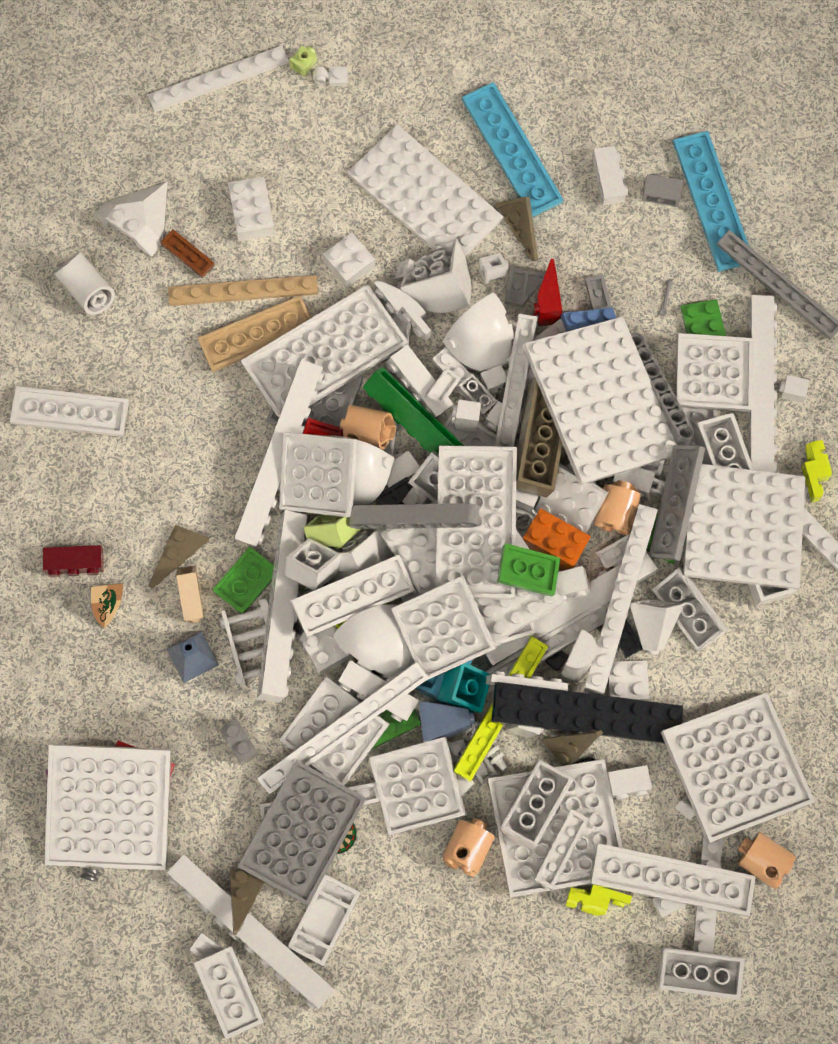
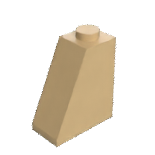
(190, 594)

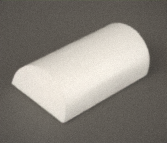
(697, 616)
(579, 658)
(536, 804)
(700, 973)

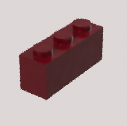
(73, 560)

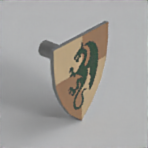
(105, 602)

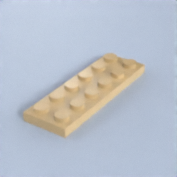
(252, 333)

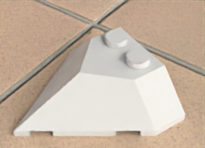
(138, 216)

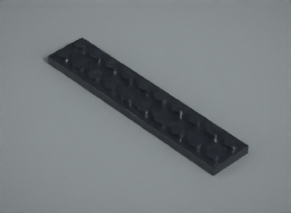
(583, 712)

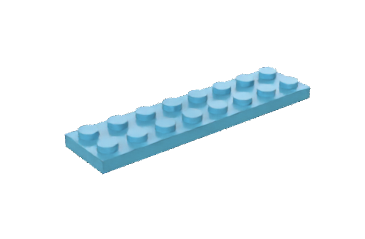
(512, 148)
(709, 194)

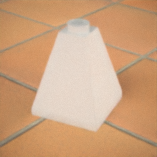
(655, 622)

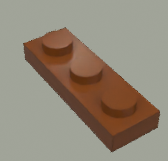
(187, 253)

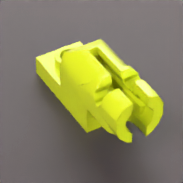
(816, 469)
(597, 900)

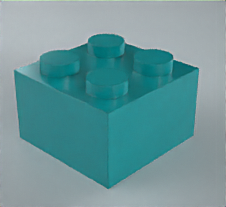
(465, 687)

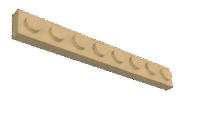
(243, 290)

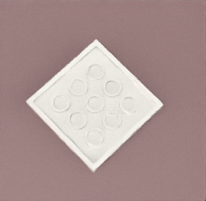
(714, 372)
(318, 474)
(444, 627)
(321, 710)
(417, 786)

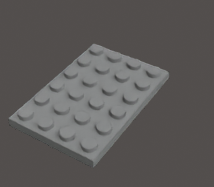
(302, 832)

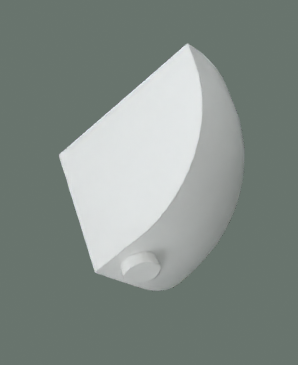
(440, 280)
(482, 335)
(371, 472)
(361, 552)
(375, 641)

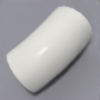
(85, 284)

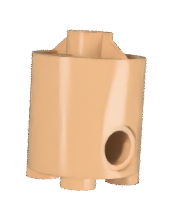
(368, 426)
(618, 508)
(470, 840)
(765, 859)

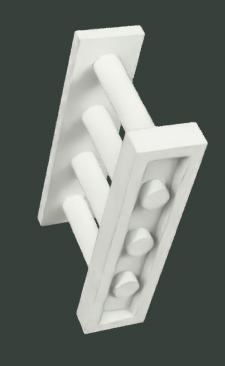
(260, 612)

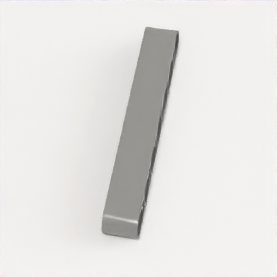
(666, 395)
(414, 516)

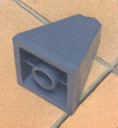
(192, 657)
(443, 720)

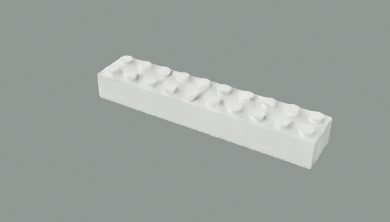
(727, 449)

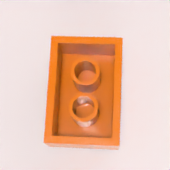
(556, 538)

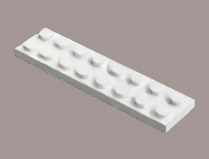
(673, 880)

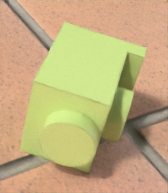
(303, 65)

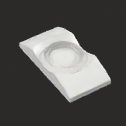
(324, 920)

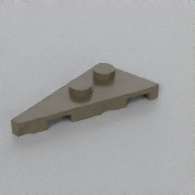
(519, 217)
(178, 549)
(570, 746)
(244, 891)

